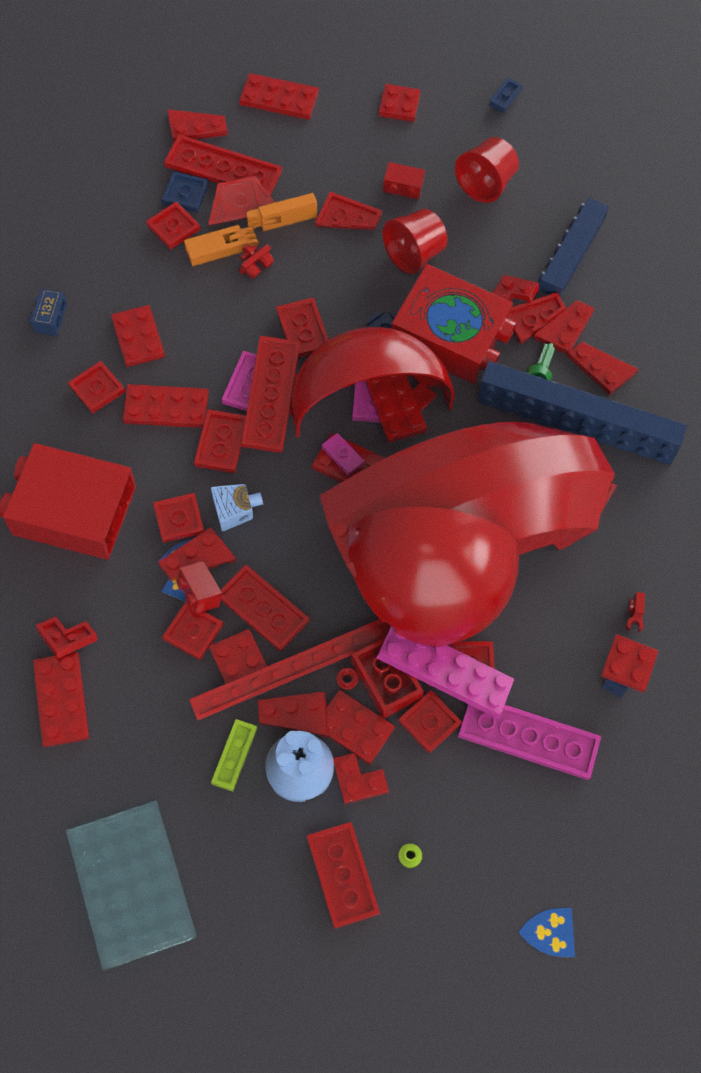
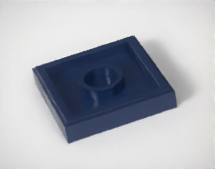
(186, 191)

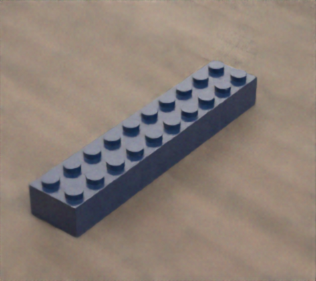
(581, 413)

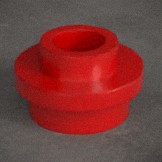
(347, 672)

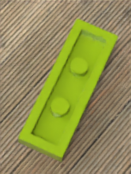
(234, 755)

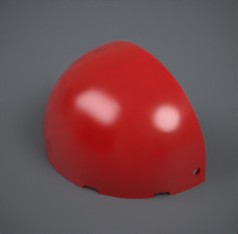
(364, 356)
(433, 571)

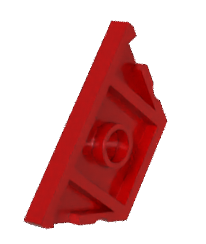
(236, 198)

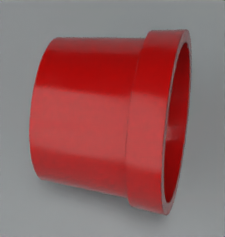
(486, 169)
(414, 239)

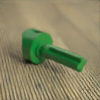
(541, 369)

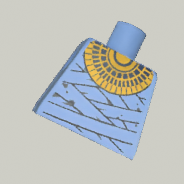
(234, 505)

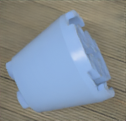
(299, 777)

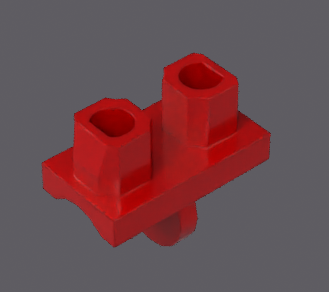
(262, 256)

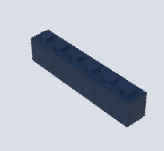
(573, 248)

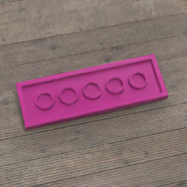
(449, 672)
(533, 739)

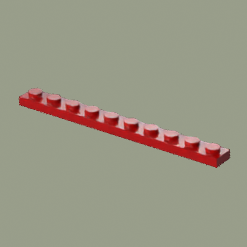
(288, 669)

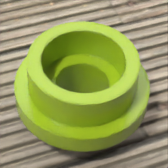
(410, 863)

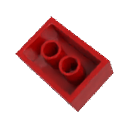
(386, 685)

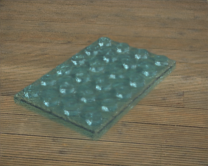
(130, 885)

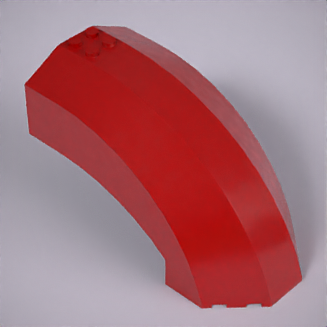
(518, 475)

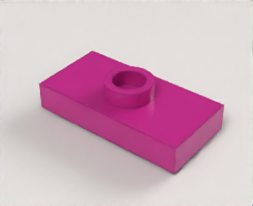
(343, 454)

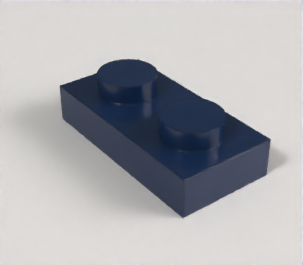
(505, 95)

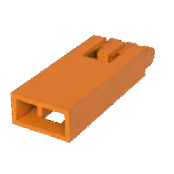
(283, 212)
(214, 246)

